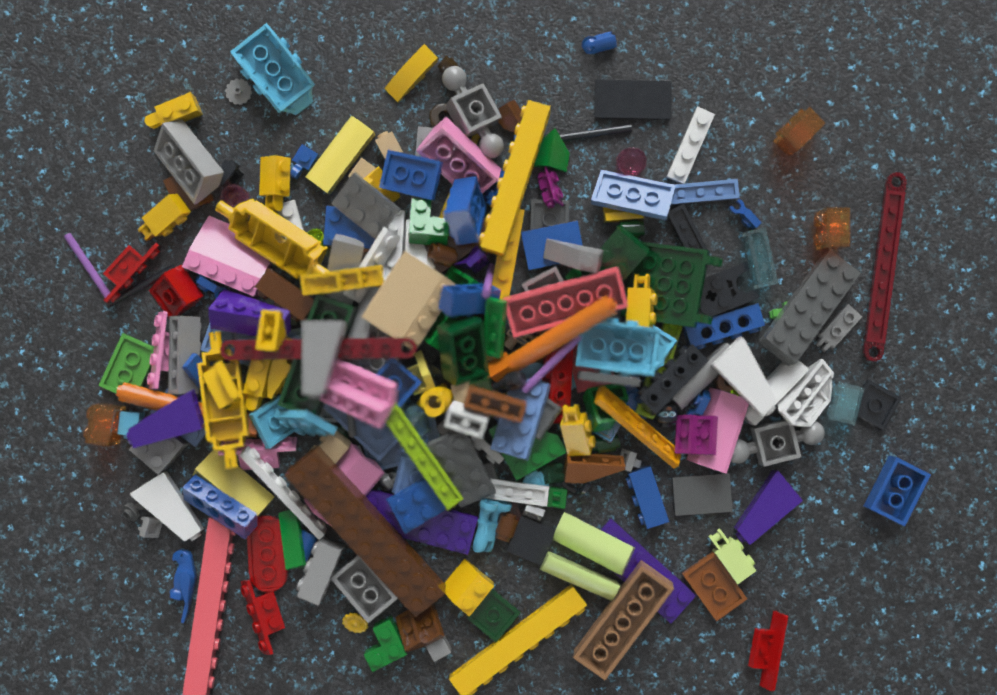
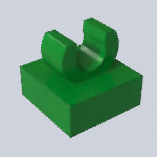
(557, 497)

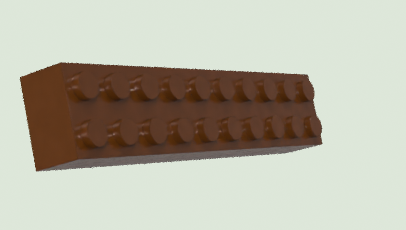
(366, 530)

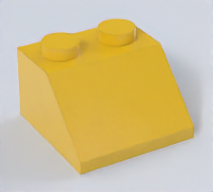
(467, 587)

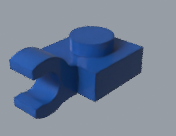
(304, 159)
(749, 220)
(206, 284)
(700, 402)

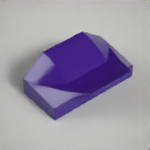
(475, 261)

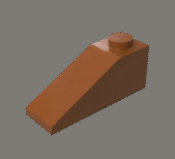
(591, 467)

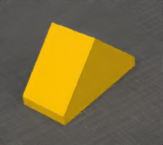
(271, 330)

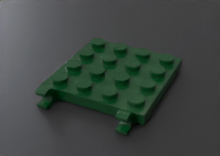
(678, 280)

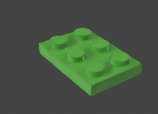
(127, 363)

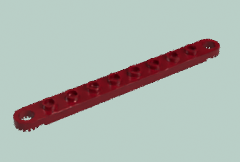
(884, 266)
(349, 349)

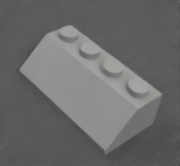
(187, 160)

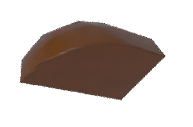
(510, 115)

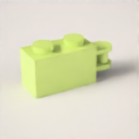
(732, 557)

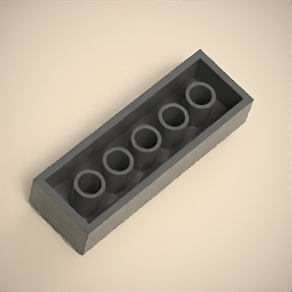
(809, 307)

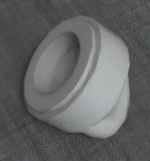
(386, 482)

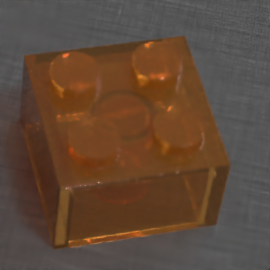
(799, 131)
(832, 228)
(103, 424)

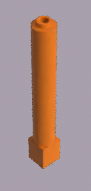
(552, 339)
(156, 400)

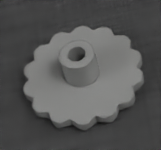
(238, 91)

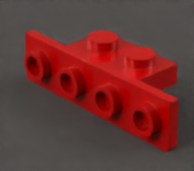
(125, 267)
(264, 613)
(767, 650)

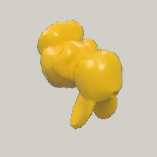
(436, 400)

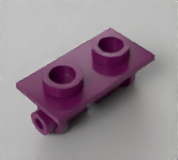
(549, 180)

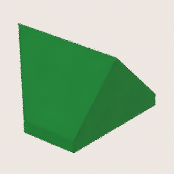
(552, 153)

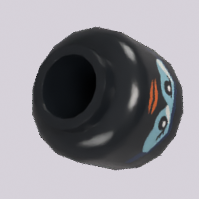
(666, 415)

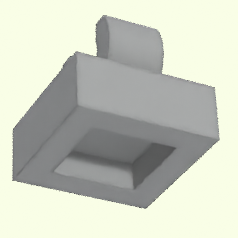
(630, 459)
(533, 512)
(150, 527)

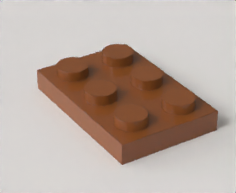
(714, 586)

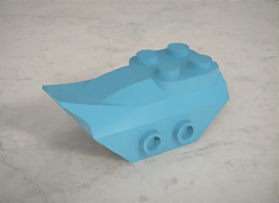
(275, 71)
(621, 348)

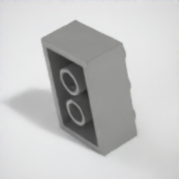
(320, 570)
(363, 588)

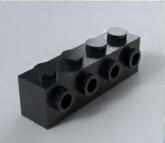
(671, 379)

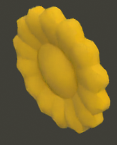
(355, 623)

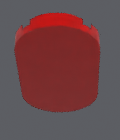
(266, 555)

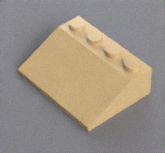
(407, 300)

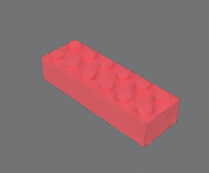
(557, 302)

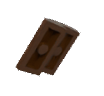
(419, 630)

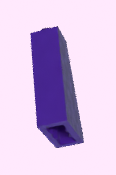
(172, 420)
(767, 507)

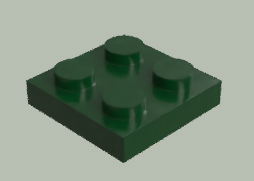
(494, 615)

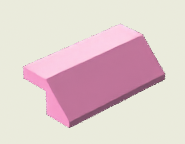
(360, 394)
(731, 414)
(359, 469)

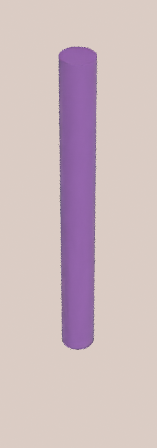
(87, 265)
(488, 280)
(550, 364)

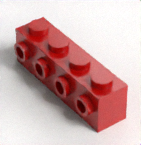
(560, 380)

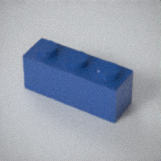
(465, 299)
(646, 497)

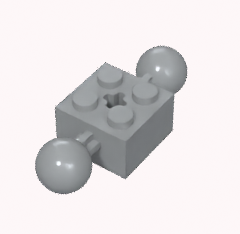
(473, 111)
(786, 447)

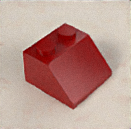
(176, 292)

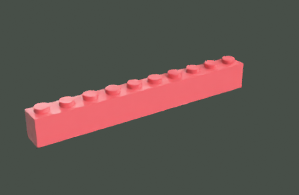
(208, 609)

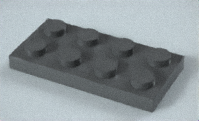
(462, 466)

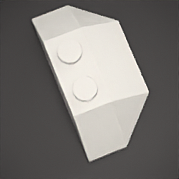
(808, 396)

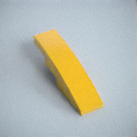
(342, 279)

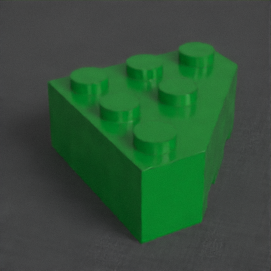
(542, 453)

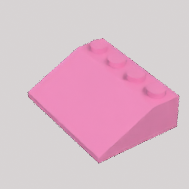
(224, 258)

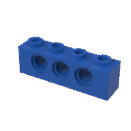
(753, 323)
(220, 506)

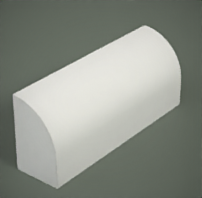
(780, 382)

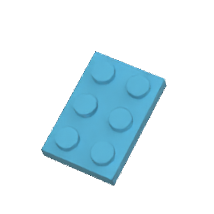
(304, 422)

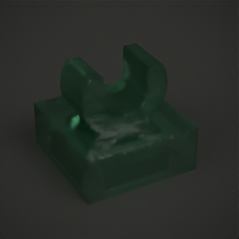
(553, 473)

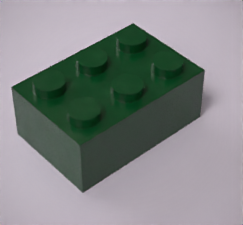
(622, 251)
(463, 349)

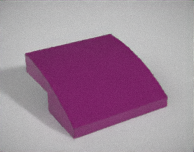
(696, 435)

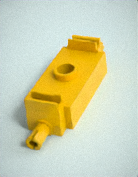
(262, 233)
(228, 423)

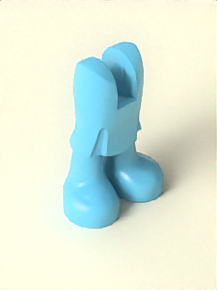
(487, 523)

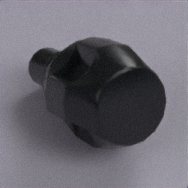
(511, 381)

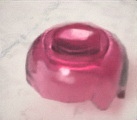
(631, 161)
(234, 195)

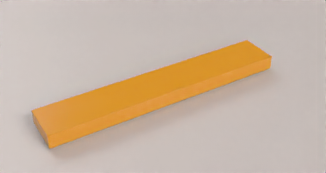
(637, 426)

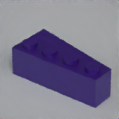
(241, 314)

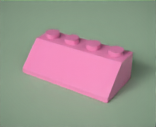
(459, 155)

